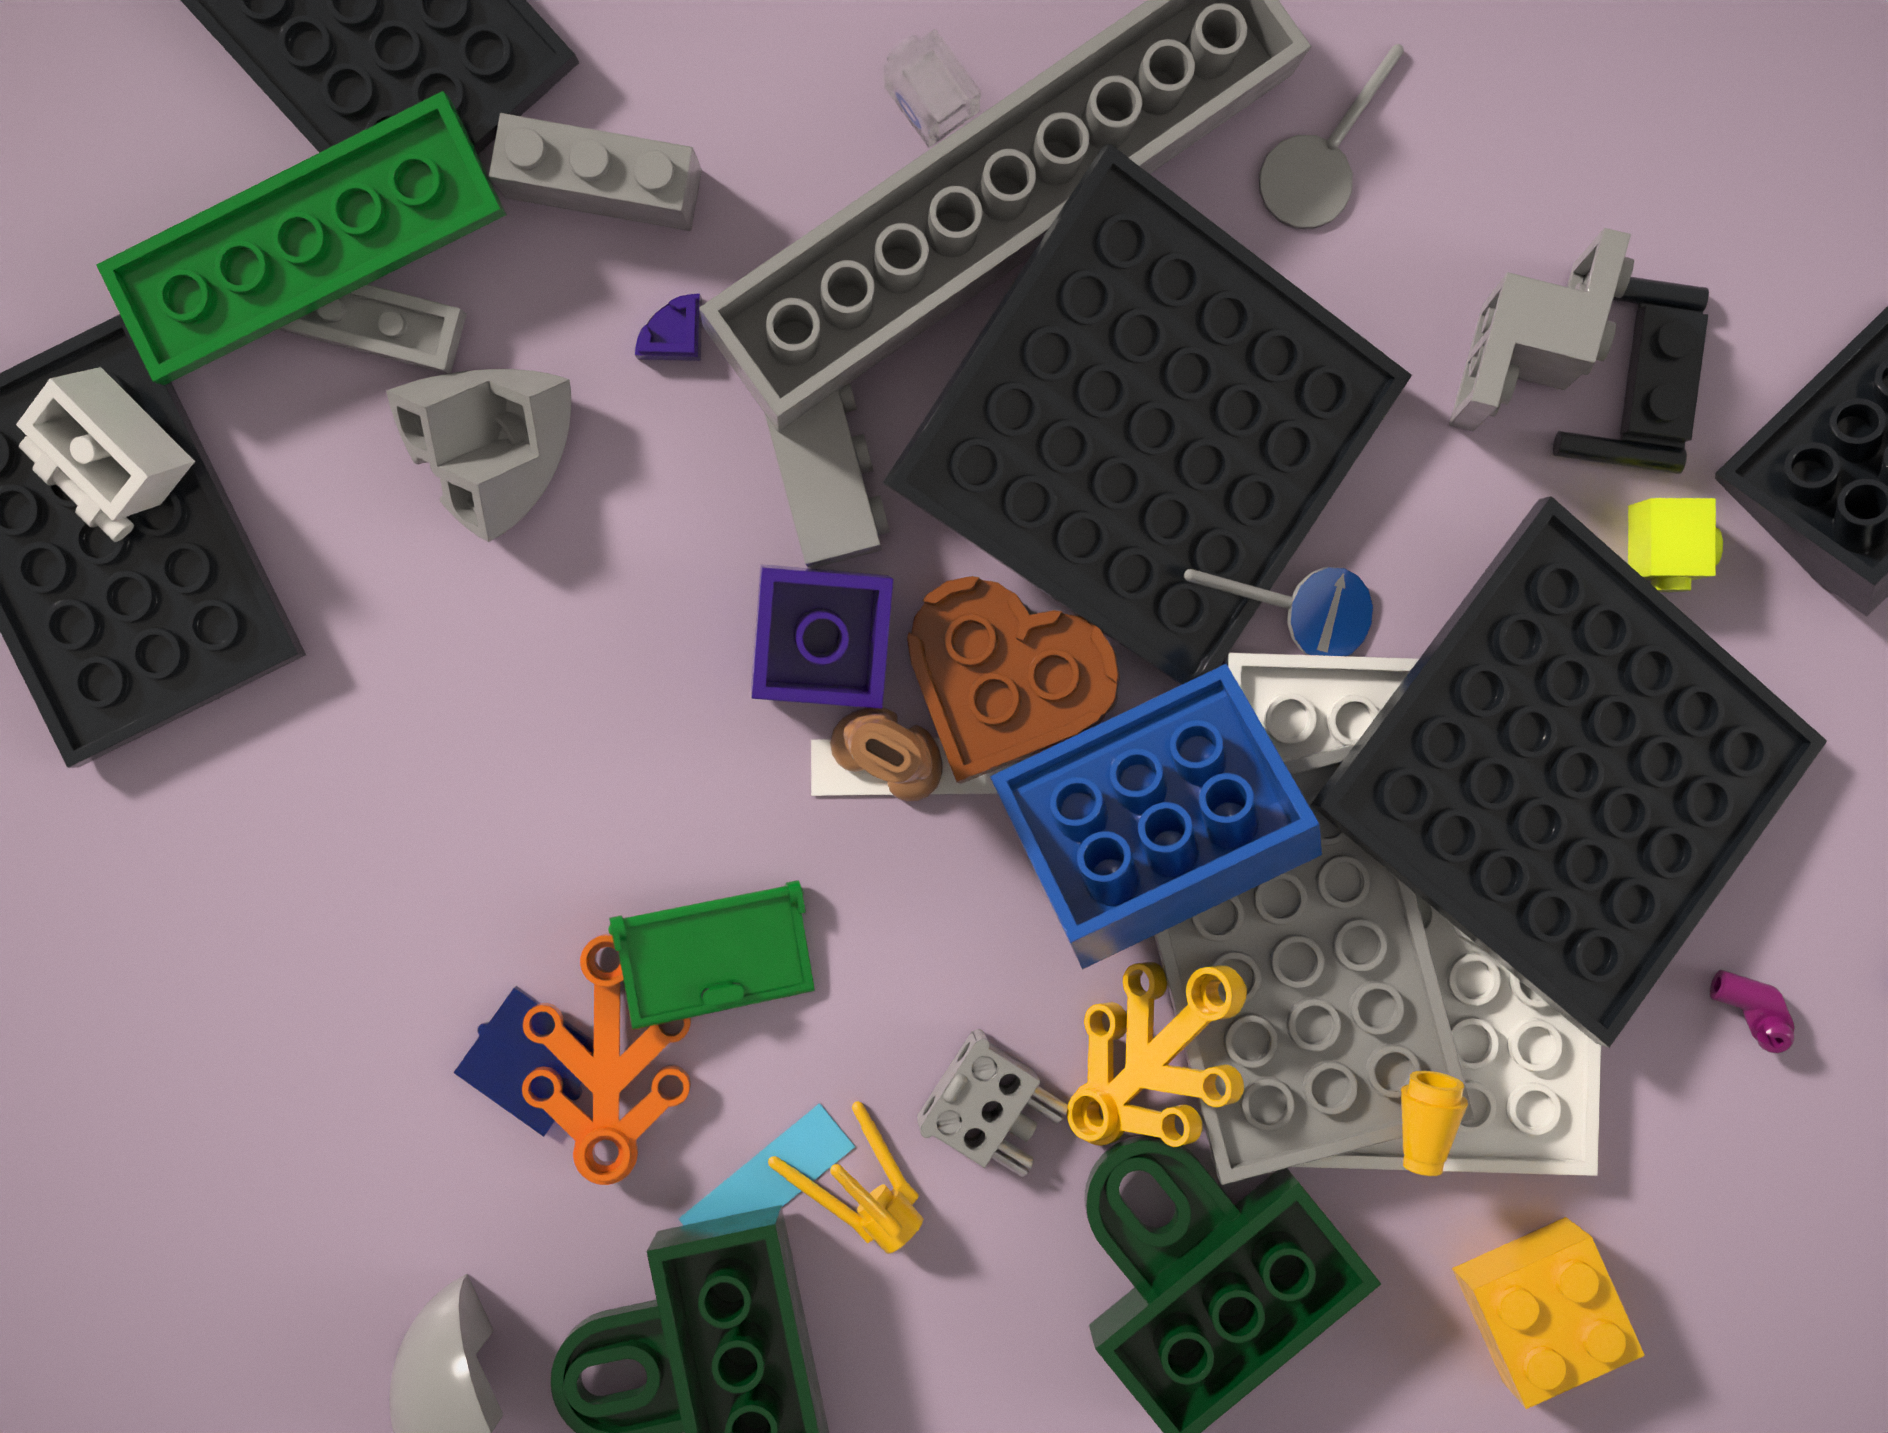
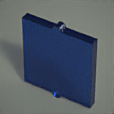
(506, 1056)

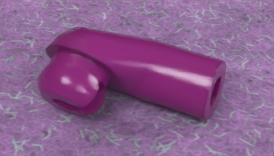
(1761, 1006)

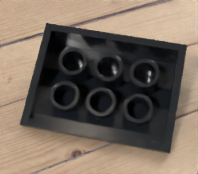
(1823, 472)

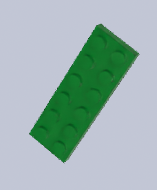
(301, 239)

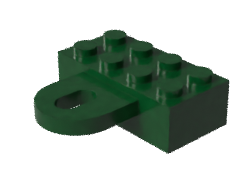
(1216, 1289)
(717, 1344)

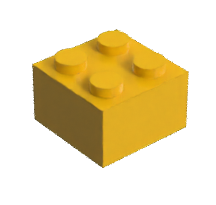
(1548, 1312)

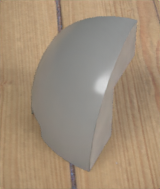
(487, 439)
(436, 1370)

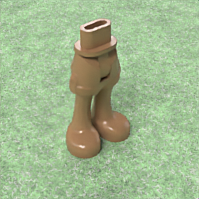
(878, 744)

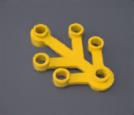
(1149, 1058)

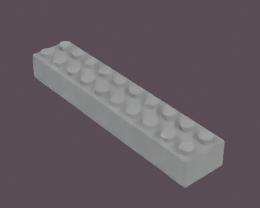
(990, 195)

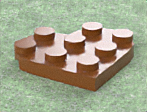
(1006, 678)

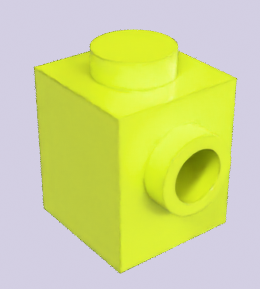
(1674, 541)

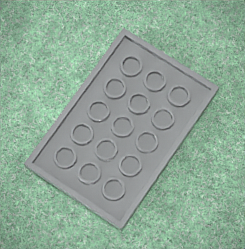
(1331, 1009)

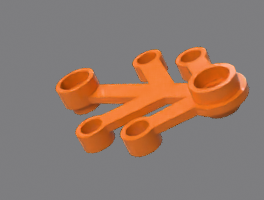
(603, 1074)

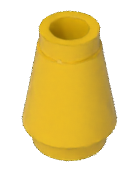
(1430, 1120)

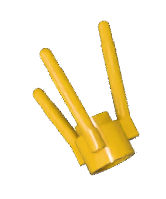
(883, 1213)

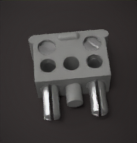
(970, 1084)

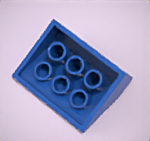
(1158, 815)

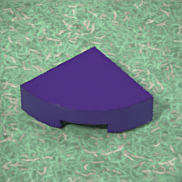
(673, 331)

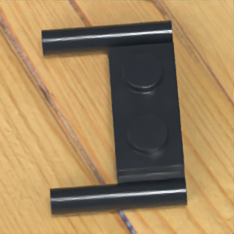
(1659, 381)

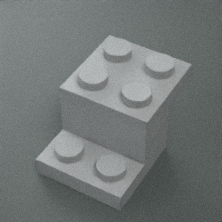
(1543, 330)

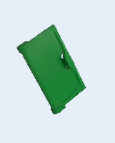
(711, 945)

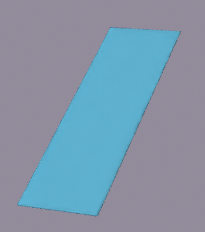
(808, 1146)

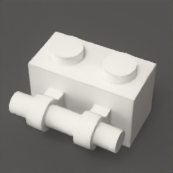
(100, 449)

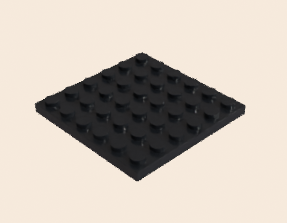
(1147, 417)
(1571, 772)

